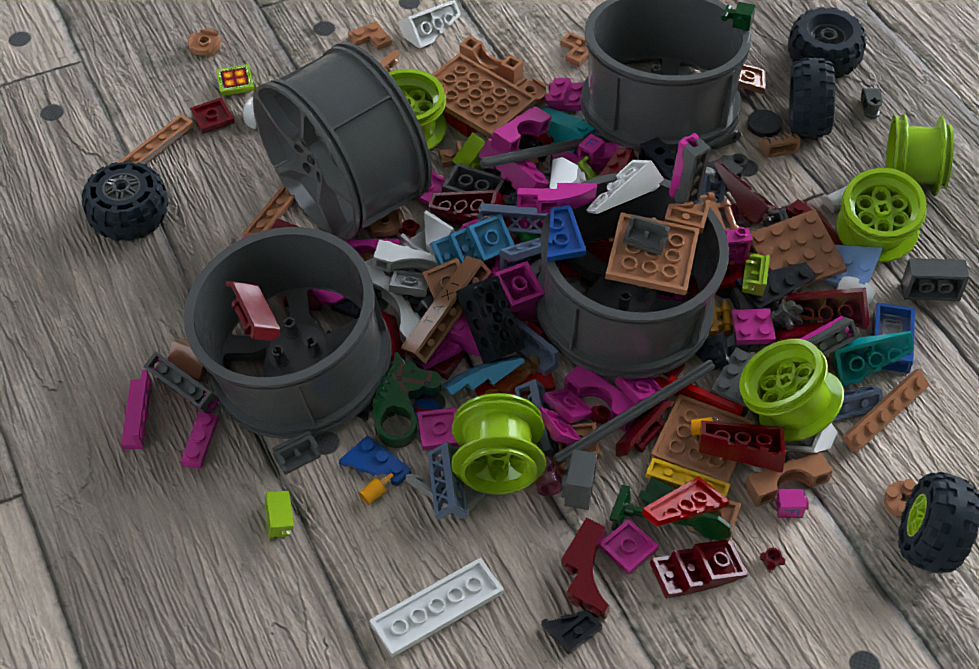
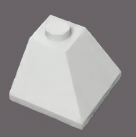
(435, 229)
(814, 444)

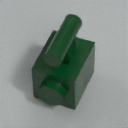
(742, 15)

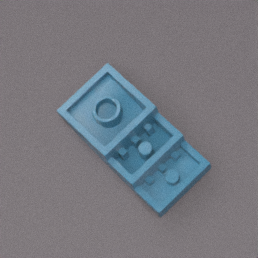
(477, 241)
(488, 372)

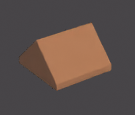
(184, 358)

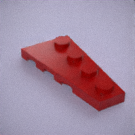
(685, 502)

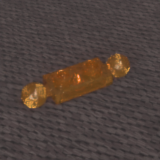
(516, 377)

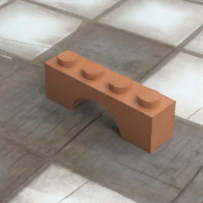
(509, 69)
(810, 470)

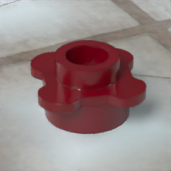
(409, 228)
(600, 414)
(772, 553)

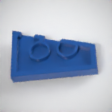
(564, 235)
(374, 459)

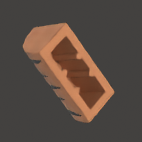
(780, 145)

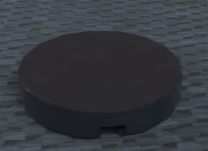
(764, 123)

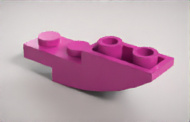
(566, 194)

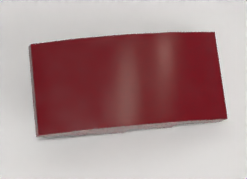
(698, 568)

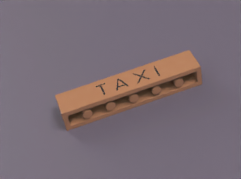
(443, 311)

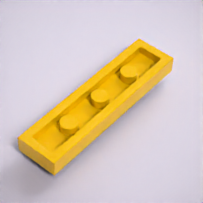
(677, 476)

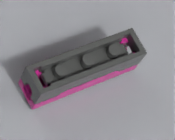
(689, 169)
(833, 335)
(182, 383)

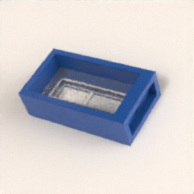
(895, 319)

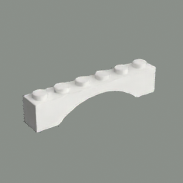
(393, 256)
(402, 307)

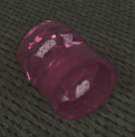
(550, 481)

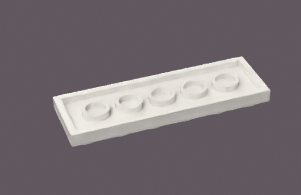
(436, 607)

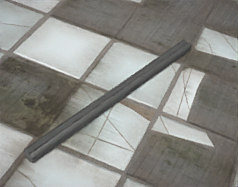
(535, 152)
(634, 411)

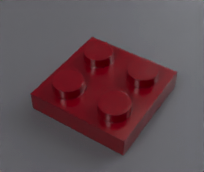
(212, 115)

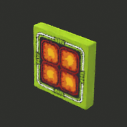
(235, 80)

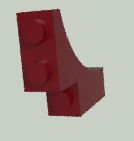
(580, 561)

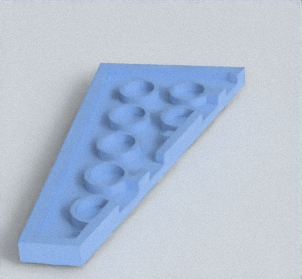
(859, 263)

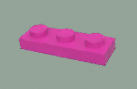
(199, 440)

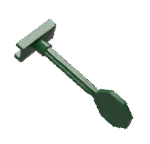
(706, 524)

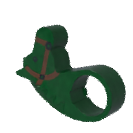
(398, 386)

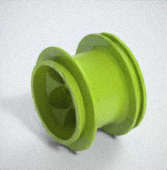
(427, 101)
(921, 151)
(882, 200)
(792, 388)
(498, 443)

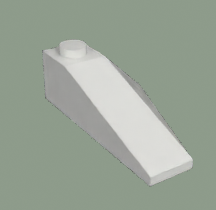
(427, 25)
(633, 181)

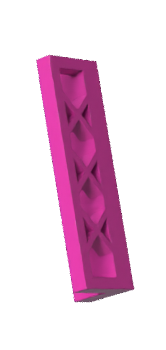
(136, 412)

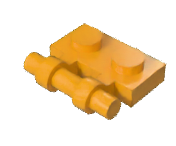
(726, 324)

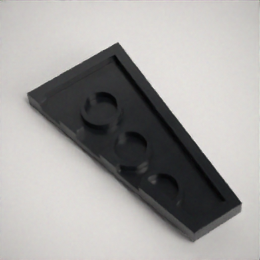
(780, 284)

